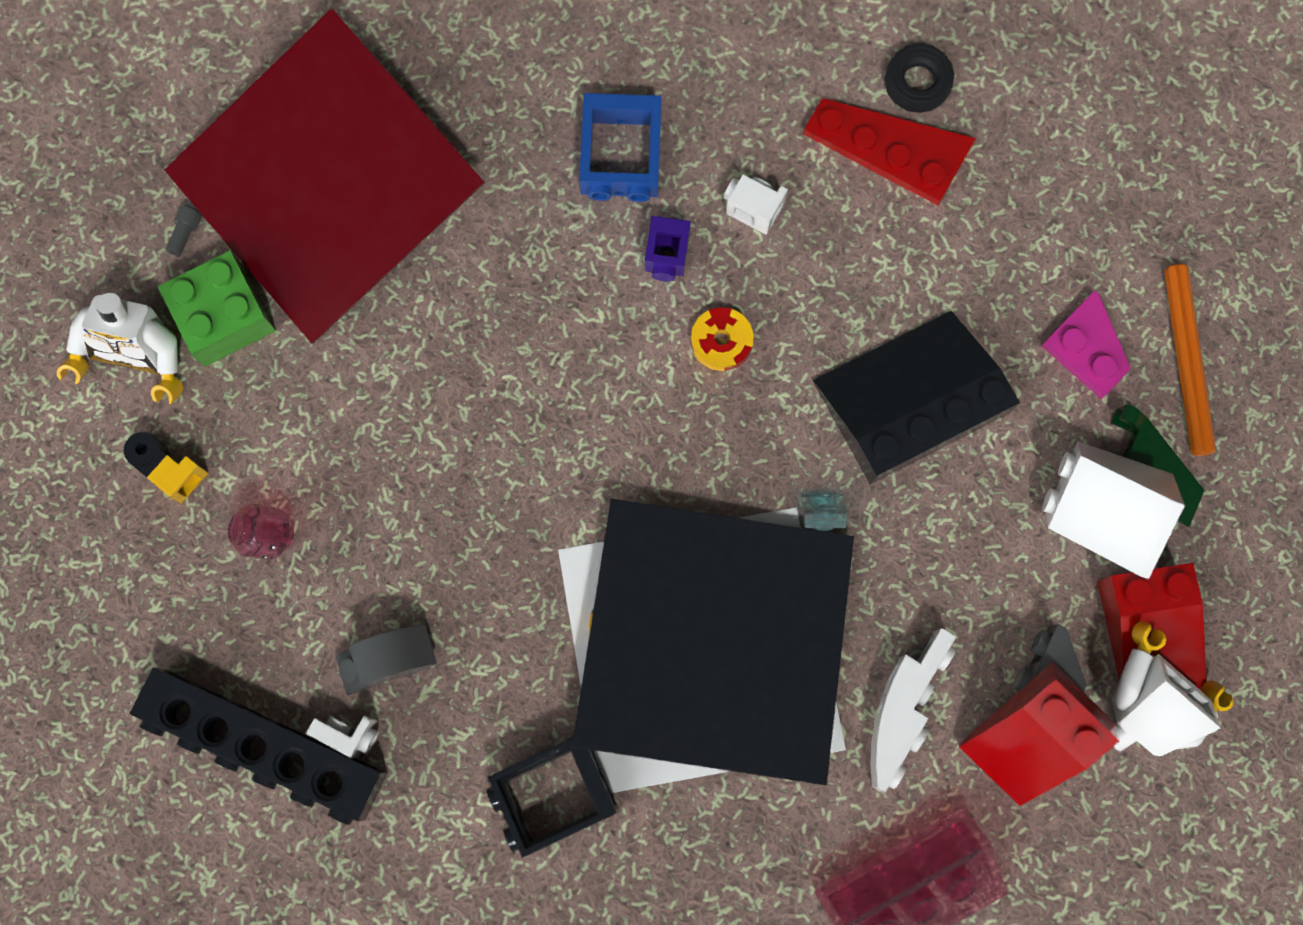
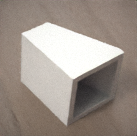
(1114, 507)

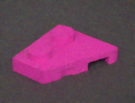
(1090, 347)

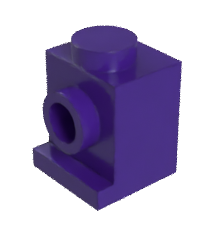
(667, 235)

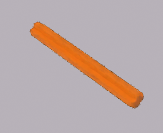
(1190, 360)

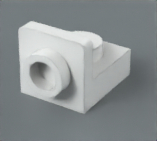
(336, 735)

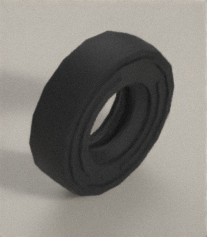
(922, 56)

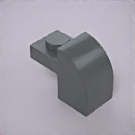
(385, 658)

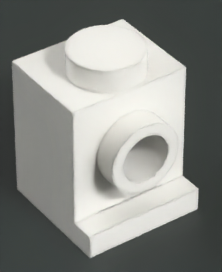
(754, 202)

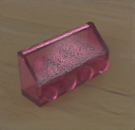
(920, 881)

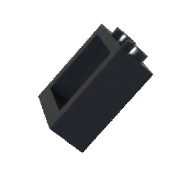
(502, 797)

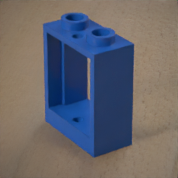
(620, 110)

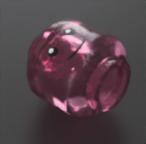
(260, 532)

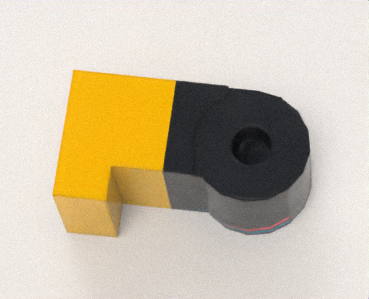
(153, 460)

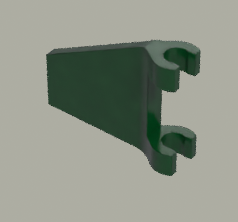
(1151, 449)

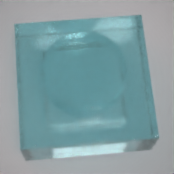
(823, 511)

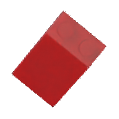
(1167, 602)
(1041, 737)

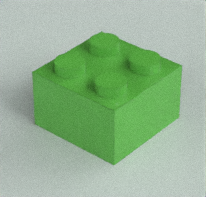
(216, 308)

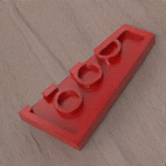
(895, 148)

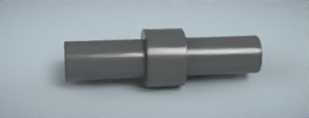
(186, 220)

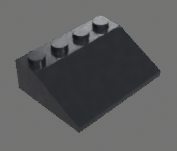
(915, 396)

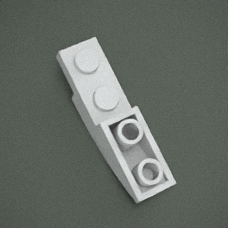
(897, 724)

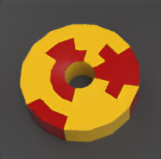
(726, 322)

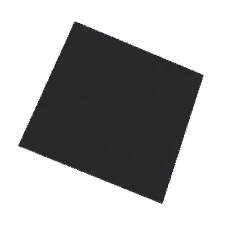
(715, 642)

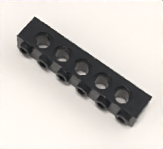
(166, 691)

